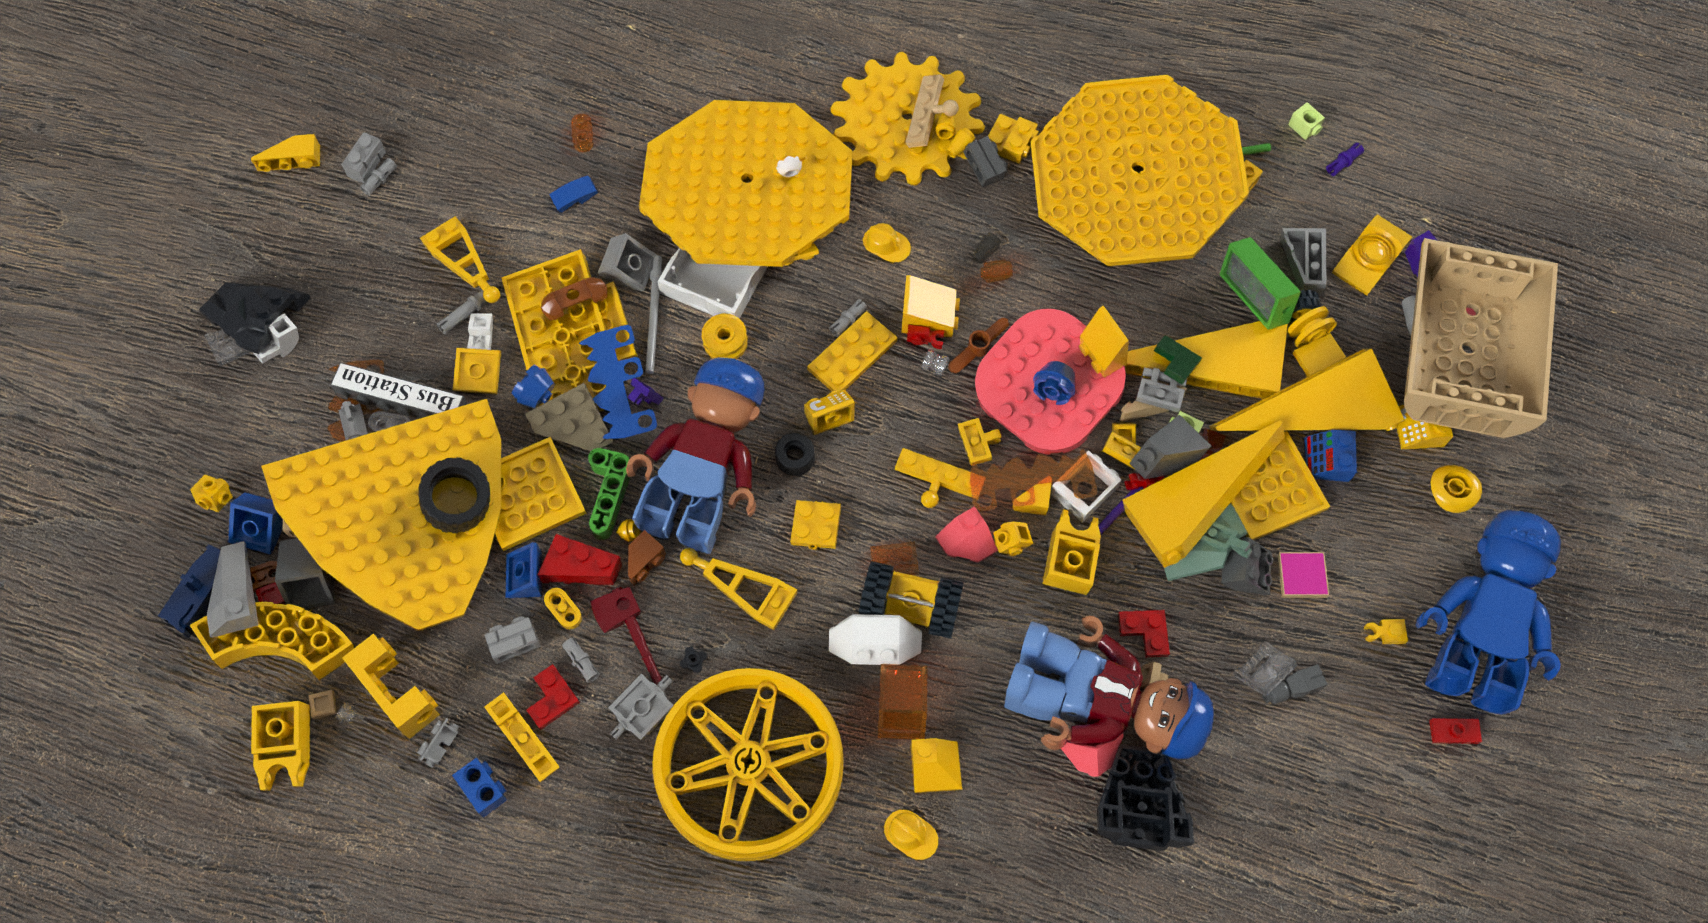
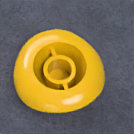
(1455, 488)

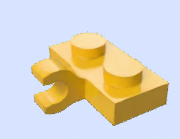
(977, 441)

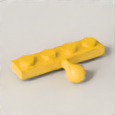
(936, 473)

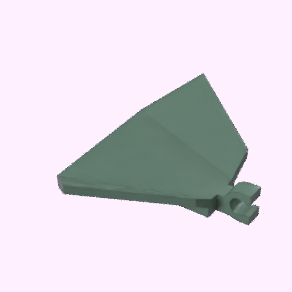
(1213, 547)

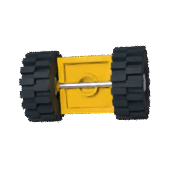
(911, 598)

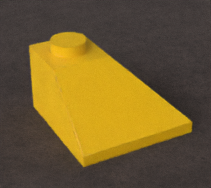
(935, 765)

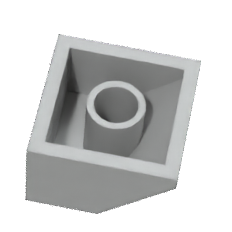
(627, 263)

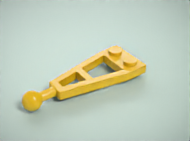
(446, 235)
(773, 606)

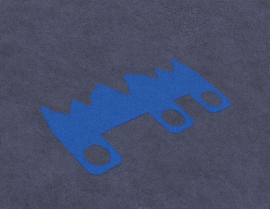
(612, 374)

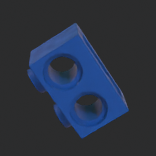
(477, 789)

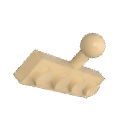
(925, 110)

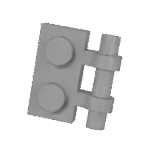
(1160, 394)

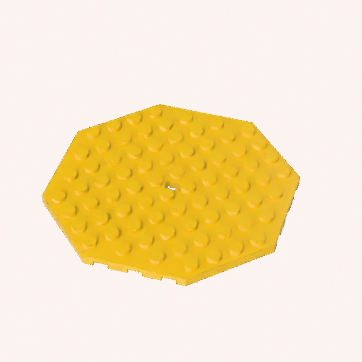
(699, 193)
(1127, 217)

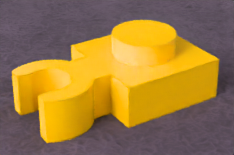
(1390, 631)

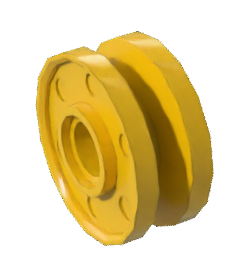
(721, 326)
(1311, 326)

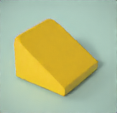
(1126, 430)

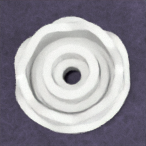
(789, 167)

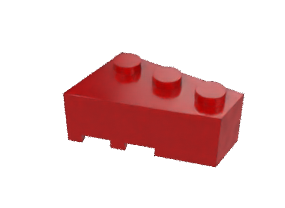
(578, 563)

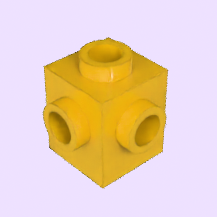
(211, 493)
(1012, 538)

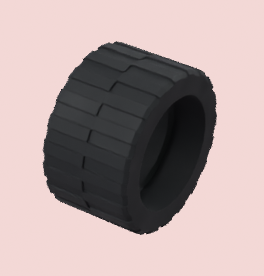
(447, 469)

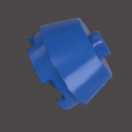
(1055, 382)
(534, 387)

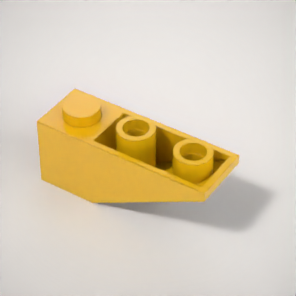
(294, 152)

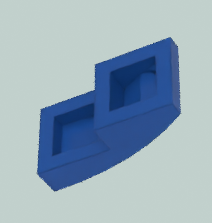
(572, 192)

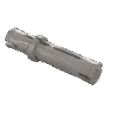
(457, 316)

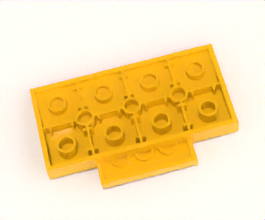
(556, 342)

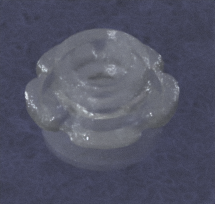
(346, 713)

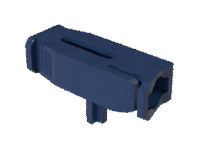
(193, 593)

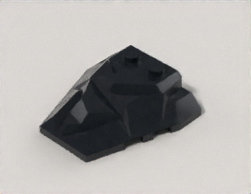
(249, 310)
(1143, 803)

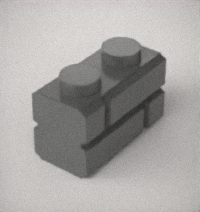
(985, 161)

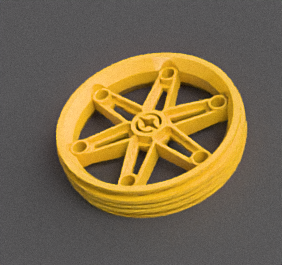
(694, 700)

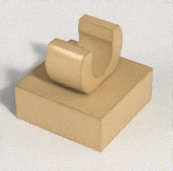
(1152, 672)

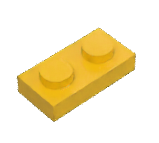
(1120, 448)

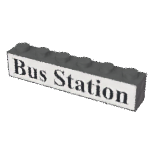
(392, 392)

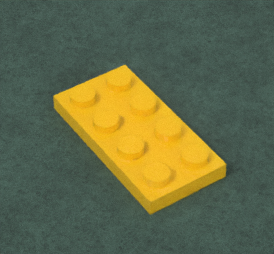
(852, 353)

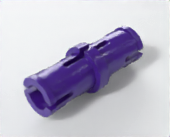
(1345, 159)

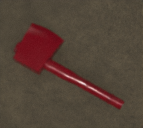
(621, 608)

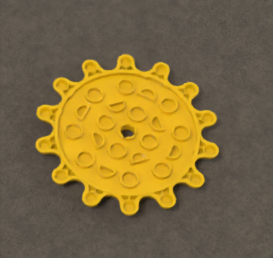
(877, 124)

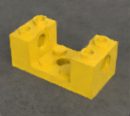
(371, 662)

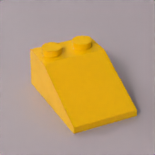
(1104, 343)

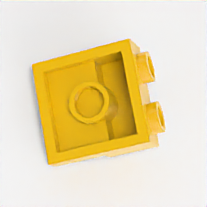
(1013, 137)

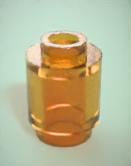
(996, 271)

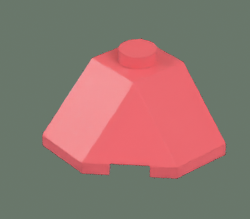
(967, 537)
(1092, 758)

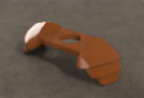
(557, 301)

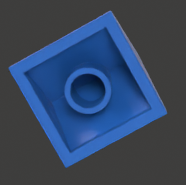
(522, 572)

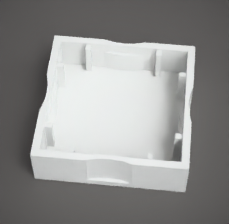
(709, 286)

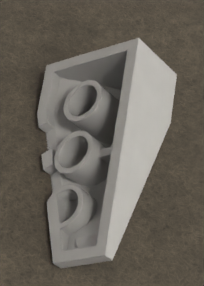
(232, 594)

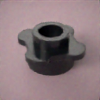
(695, 666)

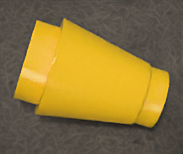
(945, 127)
(959, 142)

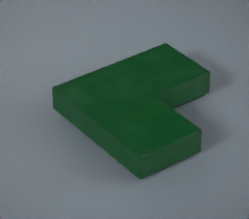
(1182, 359)

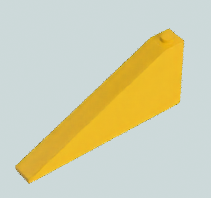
(1233, 360)
(1339, 397)
(1186, 504)

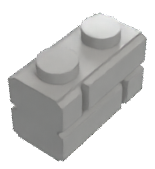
(363, 157)
(512, 639)

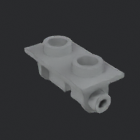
(352, 420)
(441, 733)

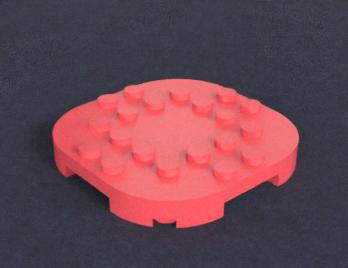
(1007, 384)

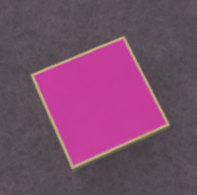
(1303, 575)

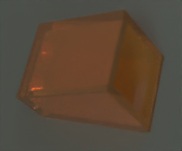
(902, 702)

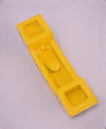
(522, 737)

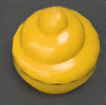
(628, 530)

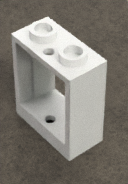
(1076, 505)

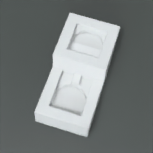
(480, 331)

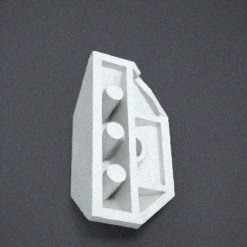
(875, 639)

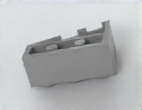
(1307, 257)

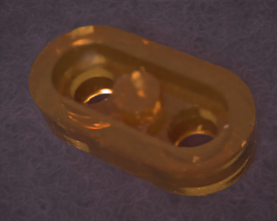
(582, 130)

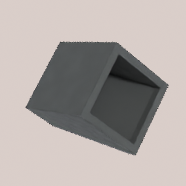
(1170, 450)
(301, 578)

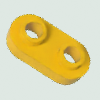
(563, 609)

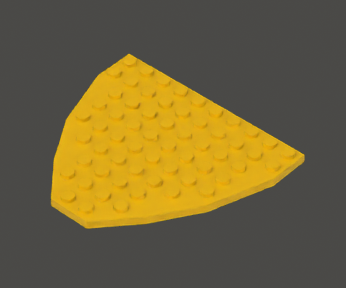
(364, 519)

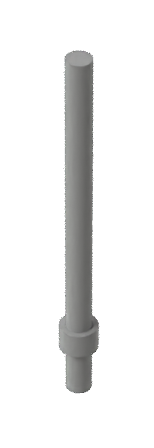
(653, 316)

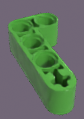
(606, 495)

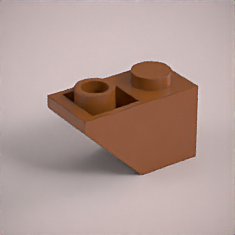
(643, 555)

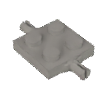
(641, 707)

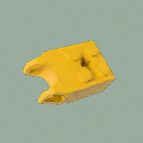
(1072, 556)
(283, 748)

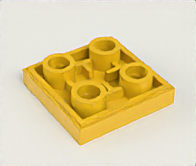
(1318, 354)

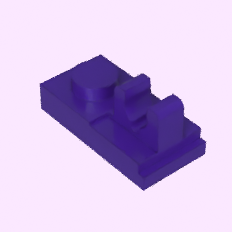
(643, 392)

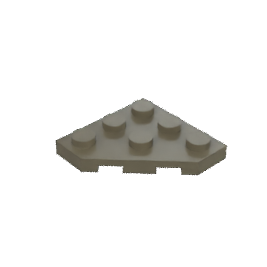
(571, 419)

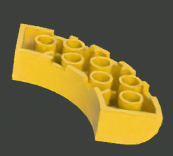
(281, 632)

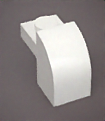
(283, 336)

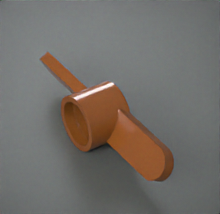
(972, 351)

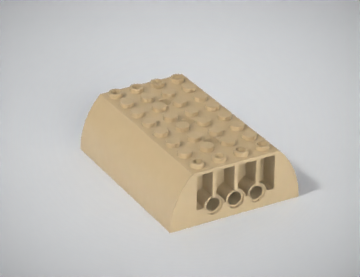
(1508, 338)

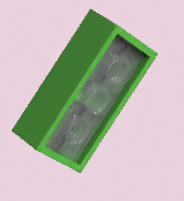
(1259, 283)

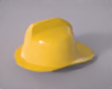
(886, 243)
(911, 834)

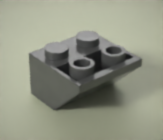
(1249, 574)

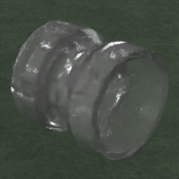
(935, 362)

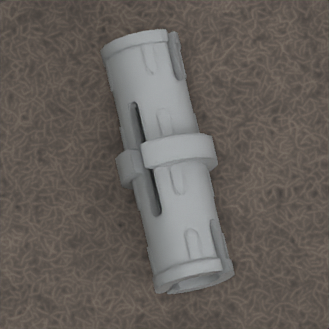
(378, 176)
(848, 317)
(580, 660)

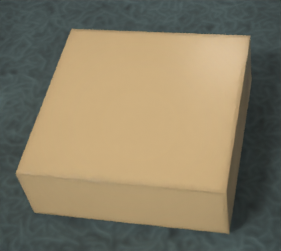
(322, 704)

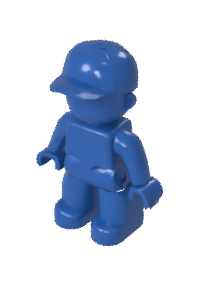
(1497, 615)

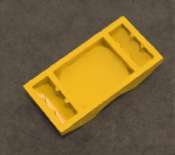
(1371, 254)

